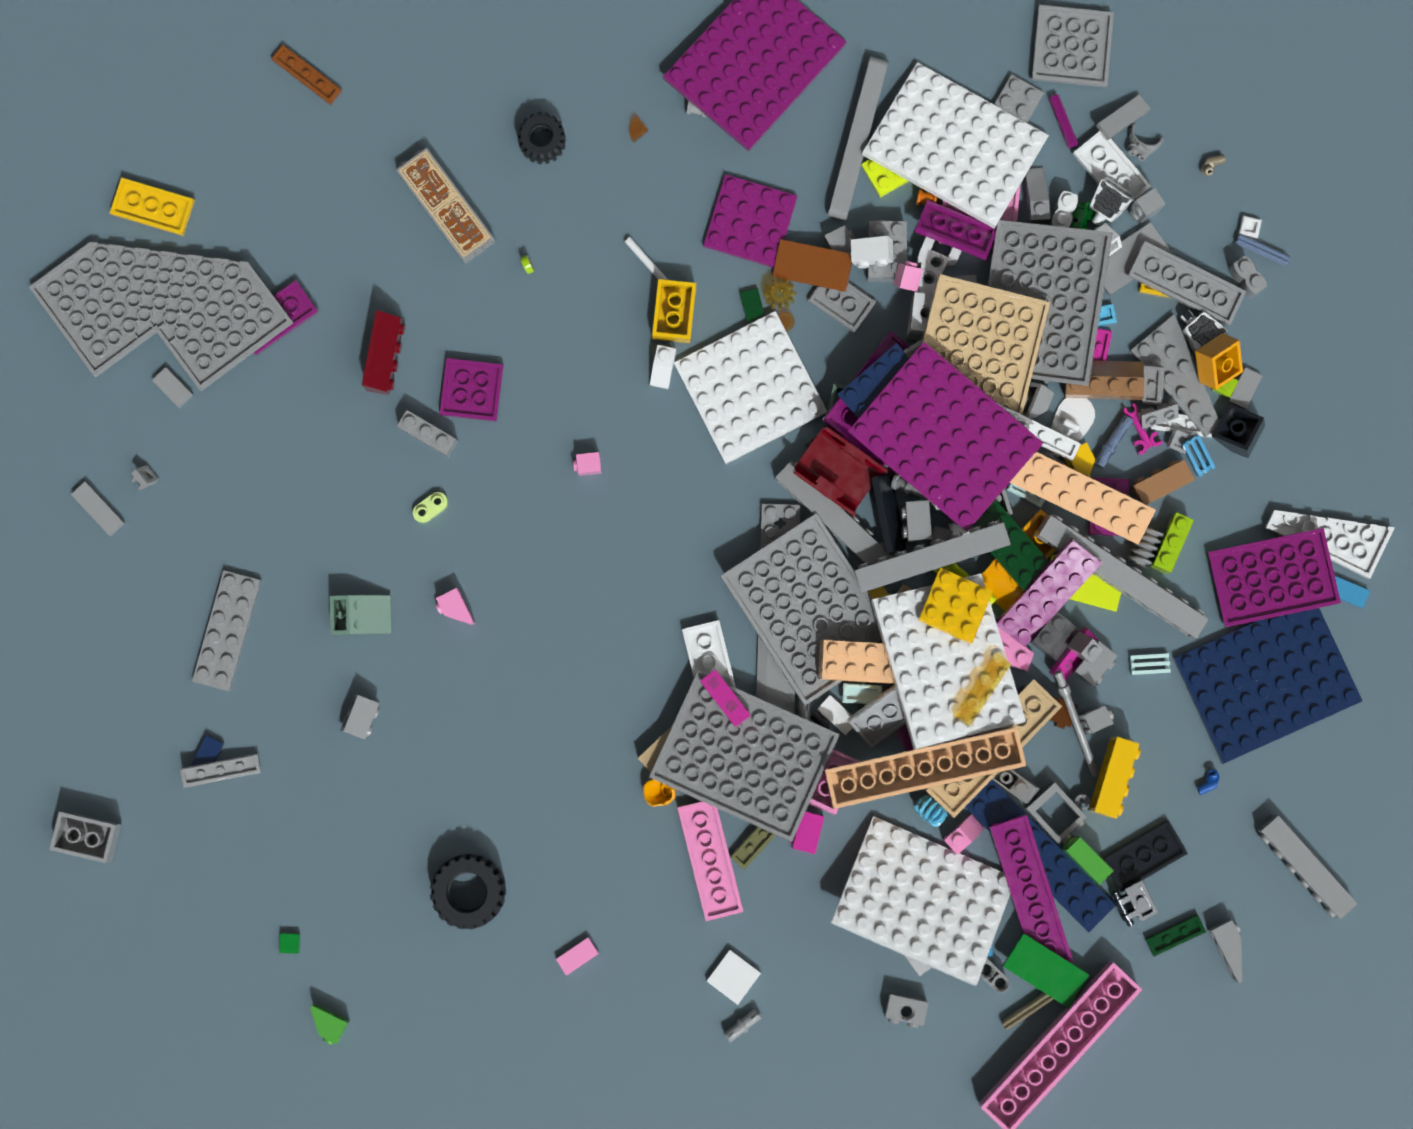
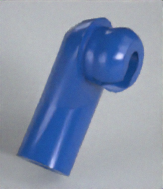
(1211, 782)

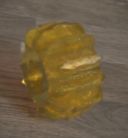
(772, 291)

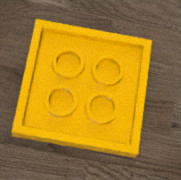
(955, 606)

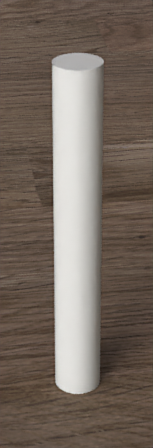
(645, 259)

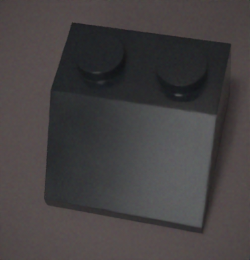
(1239, 430)

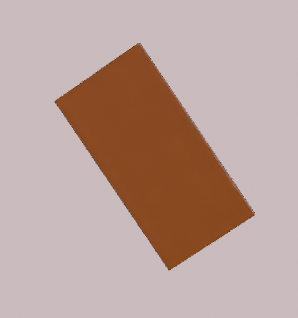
(813, 265)

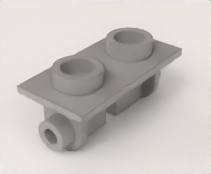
(1164, 413)

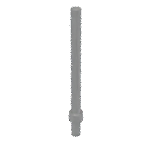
(1064, 690)

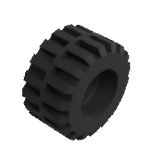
(537, 123)

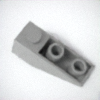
(1017, 785)

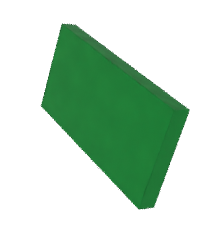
(1045, 970)

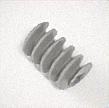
(1144, 548)

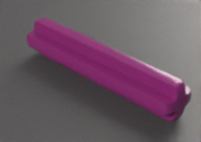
(1063, 121)

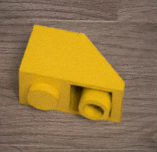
(1082, 461)

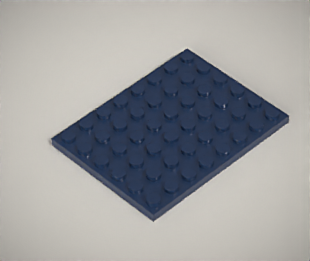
(1267, 681)

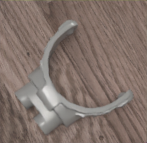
(1140, 149)

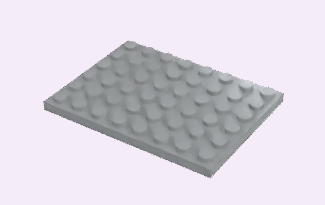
(1067, 271)
(799, 595)
(751, 771)

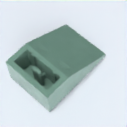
(360, 615)

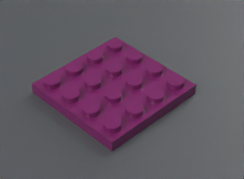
(750, 221)

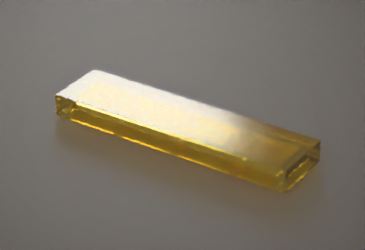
(982, 690)

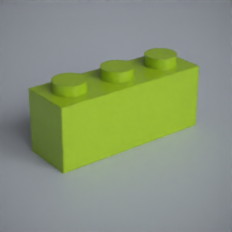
(1172, 543)

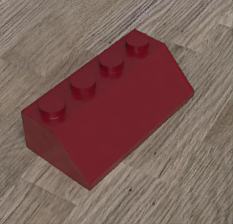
(382, 353)

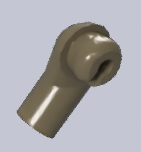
(1210, 163)

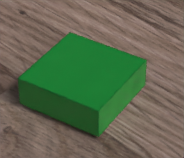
(289, 943)

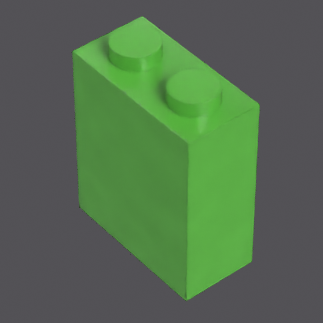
(1086, 859)

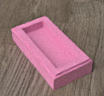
(577, 956)

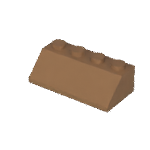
(1111, 381)

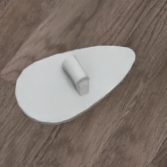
(1073, 418)

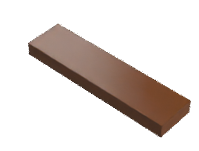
(306, 74)

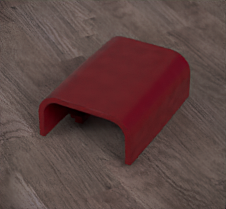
(838, 469)

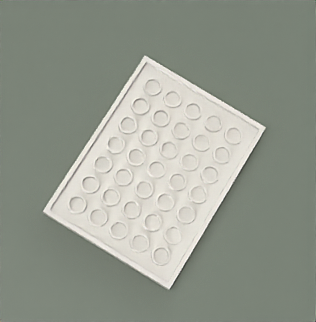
(955, 145)
(939, 670)
(923, 901)

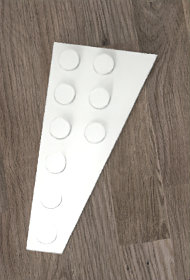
(1349, 542)

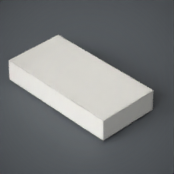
(836, 714)

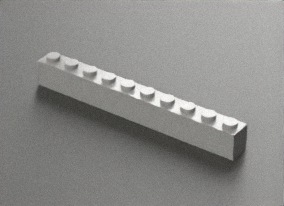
(1126, 579)

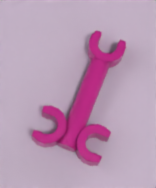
(1146, 442)

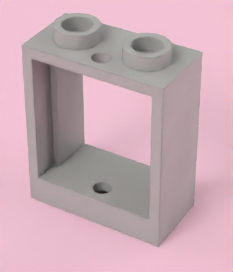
(1041, 799)

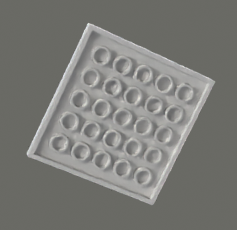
(750, 387)

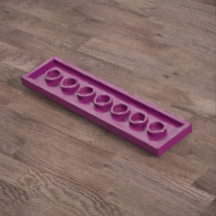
(1029, 884)

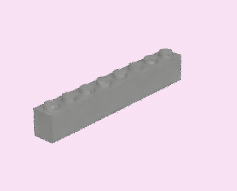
(834, 518)
(932, 557)

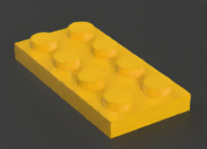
(152, 206)

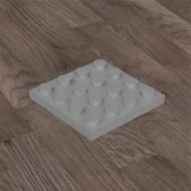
(1072, 46)

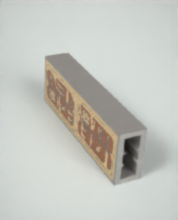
(445, 205)

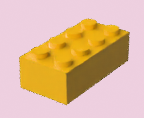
(1114, 777)

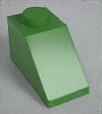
(329, 1024)

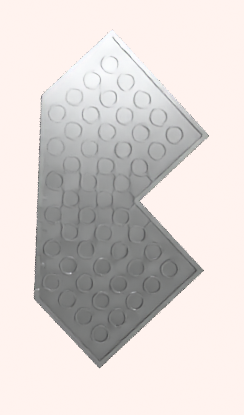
(200, 306)

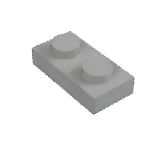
(1153, 384)

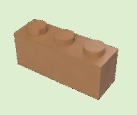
(1162, 482)

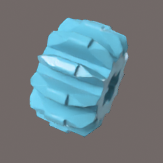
(930, 811)

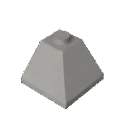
(1037, 400)

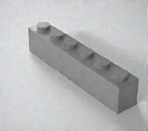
(1306, 867)

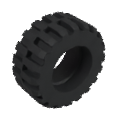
(449, 910)

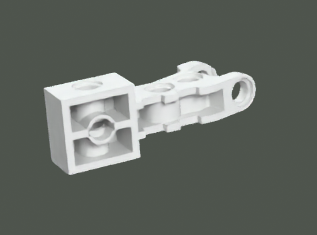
(923, 297)

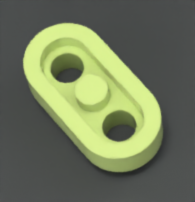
(429, 506)

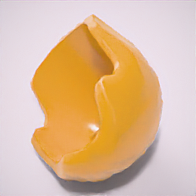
(657, 793)

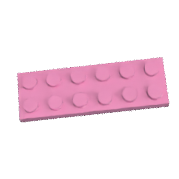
(710, 860)

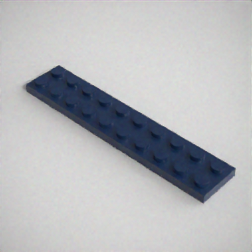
(1066, 880)

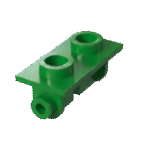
(1083, 215)

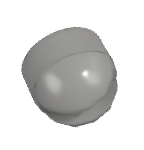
(1086, 800)

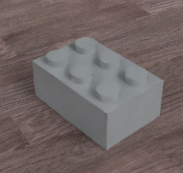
(898, 233)
(85, 837)

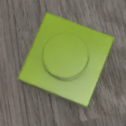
(1227, 389)

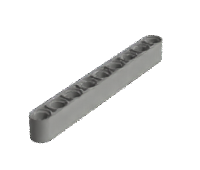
(858, 138)

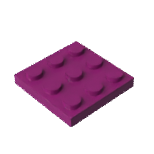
(471, 390)

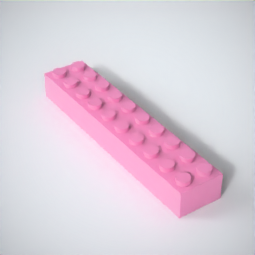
(1060, 1046)

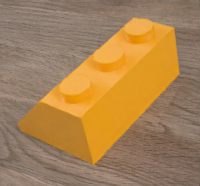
(1001, 584)

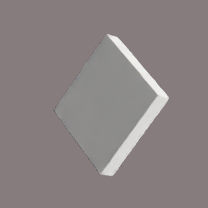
(733, 977)

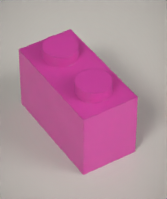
(808, 833)

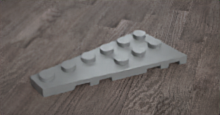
(1181, 381)

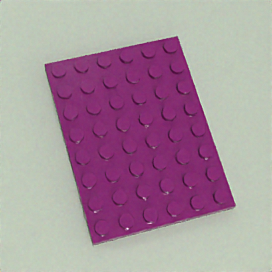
(754, 65)
(945, 436)

